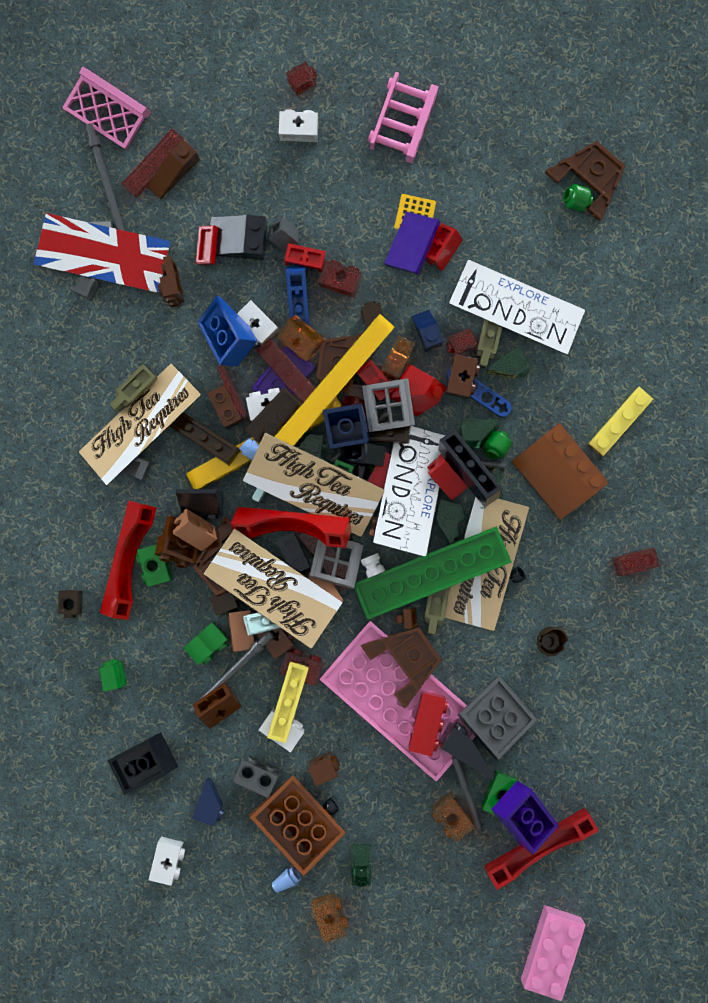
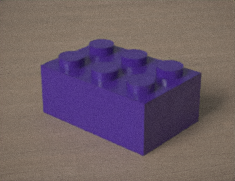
(525, 817)

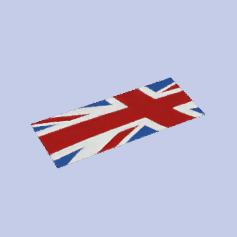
(101, 252)

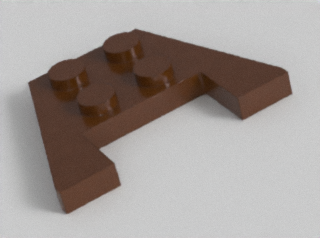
(597, 169)
(330, 354)
(209, 554)
(412, 654)

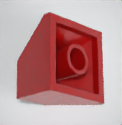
(424, 390)

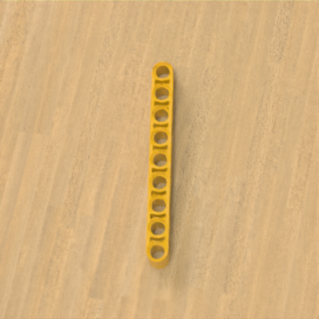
(335, 380)
(216, 469)

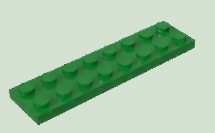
(432, 573)

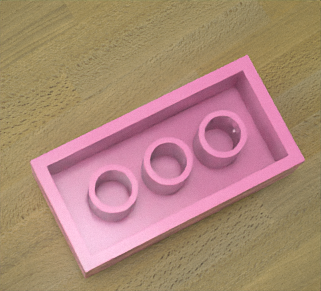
(552, 953)

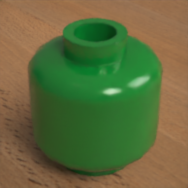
(577, 197)
(497, 445)

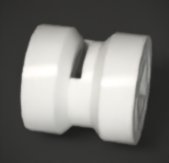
(372, 565)

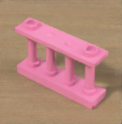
(421, 114)

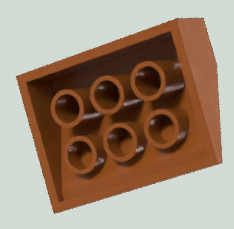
(560, 471)
(297, 824)

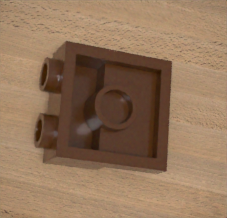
(170, 284)
(173, 548)

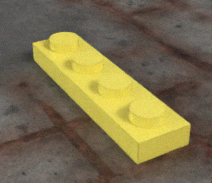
(620, 421)
(288, 702)

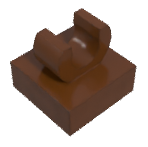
(408, 617)

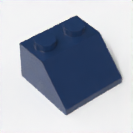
(346, 425)

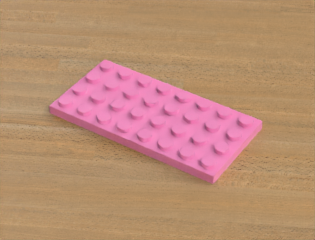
(370, 690)

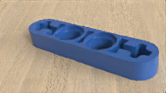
(480, 389)

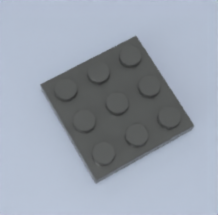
(497, 717)

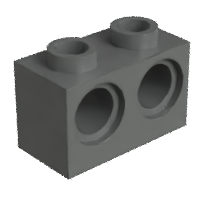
(254, 781)

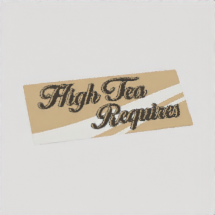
(139, 424)
(312, 483)
(273, 588)
(481, 597)

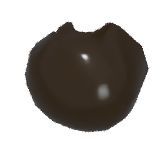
(551, 641)

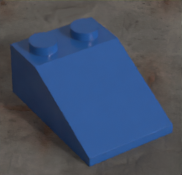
(226, 333)

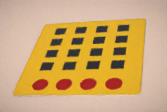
(414, 205)

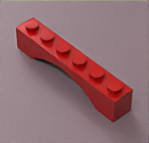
(330, 530)
(118, 592)
(513, 863)

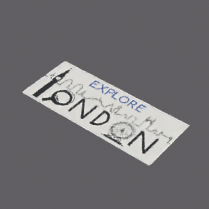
(517, 306)
(409, 494)

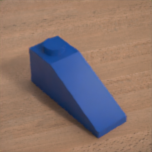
(297, 292)

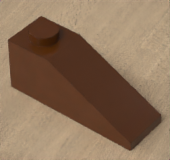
(173, 169)

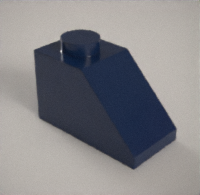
(428, 330)
(209, 805)

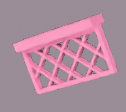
(118, 98)

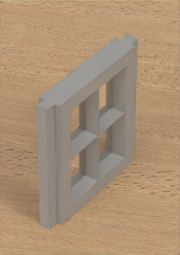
(371, 407)
(353, 564)

